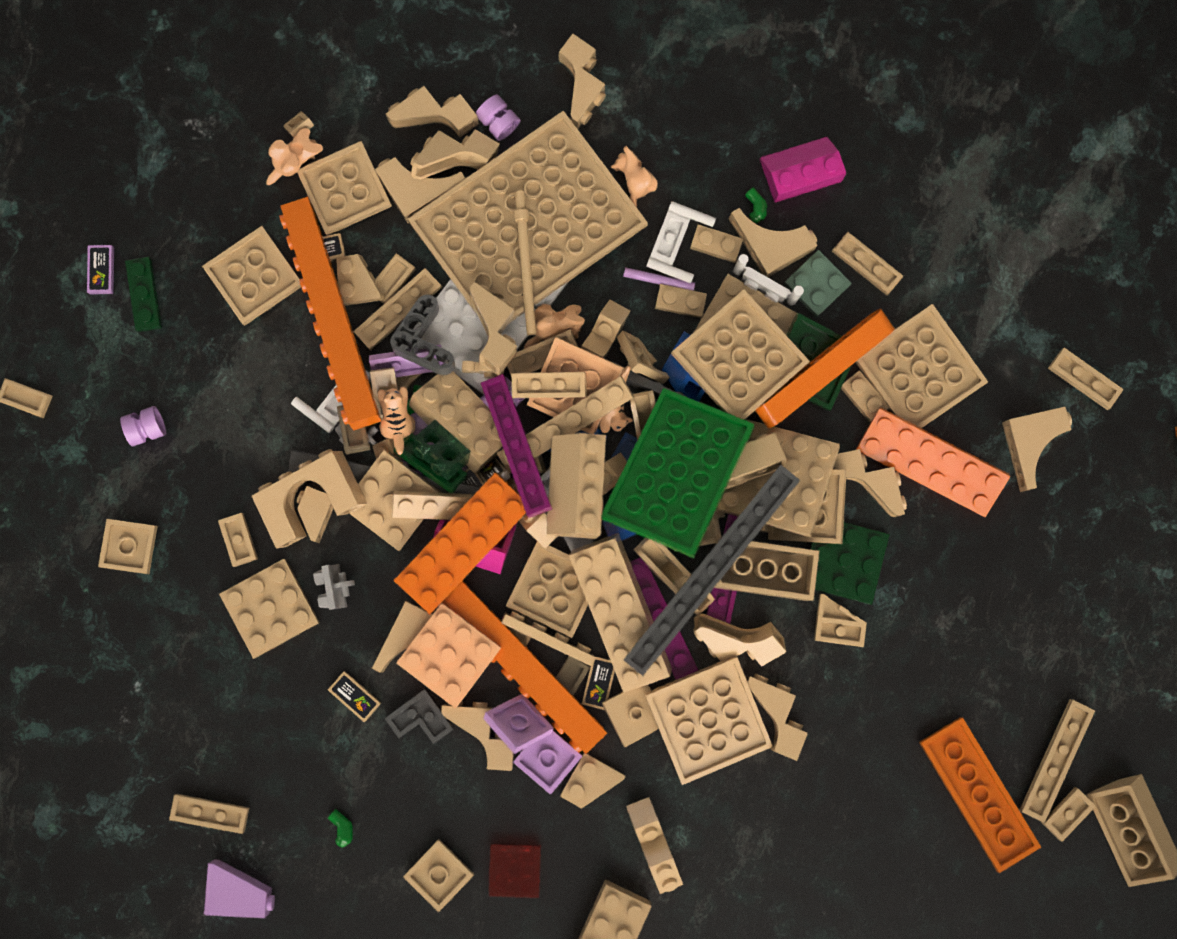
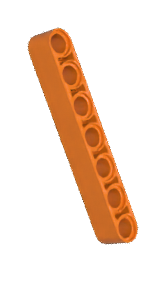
(825, 368)

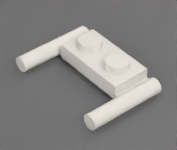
(671, 238)
(762, 283)
(326, 414)

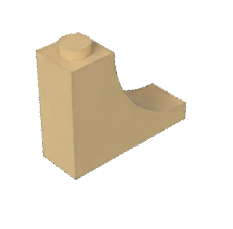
(410, 193)
(771, 248)
(1028, 438)
(404, 631)

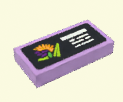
(100, 269)

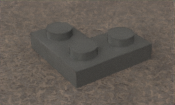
(420, 711)

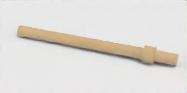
(521, 216)

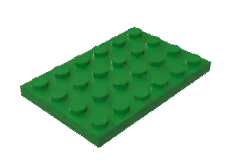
(677, 472)

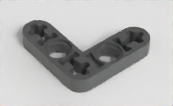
(414, 340)

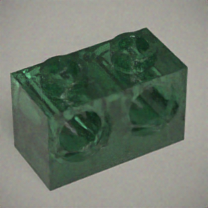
(445, 447)

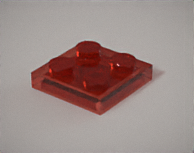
(514, 870)

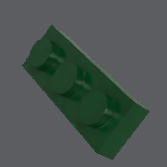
(143, 294)
(421, 465)

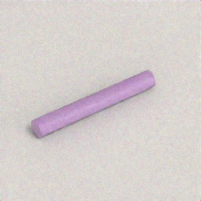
(657, 279)

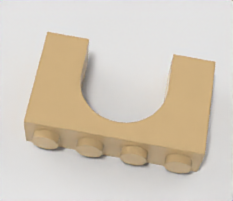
(276, 500)

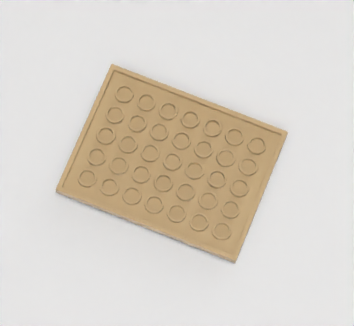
(572, 209)

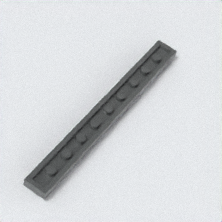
(711, 570)

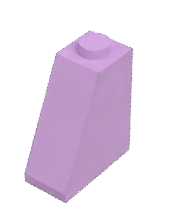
(235, 893)

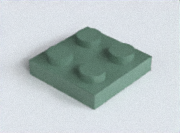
(820, 282)

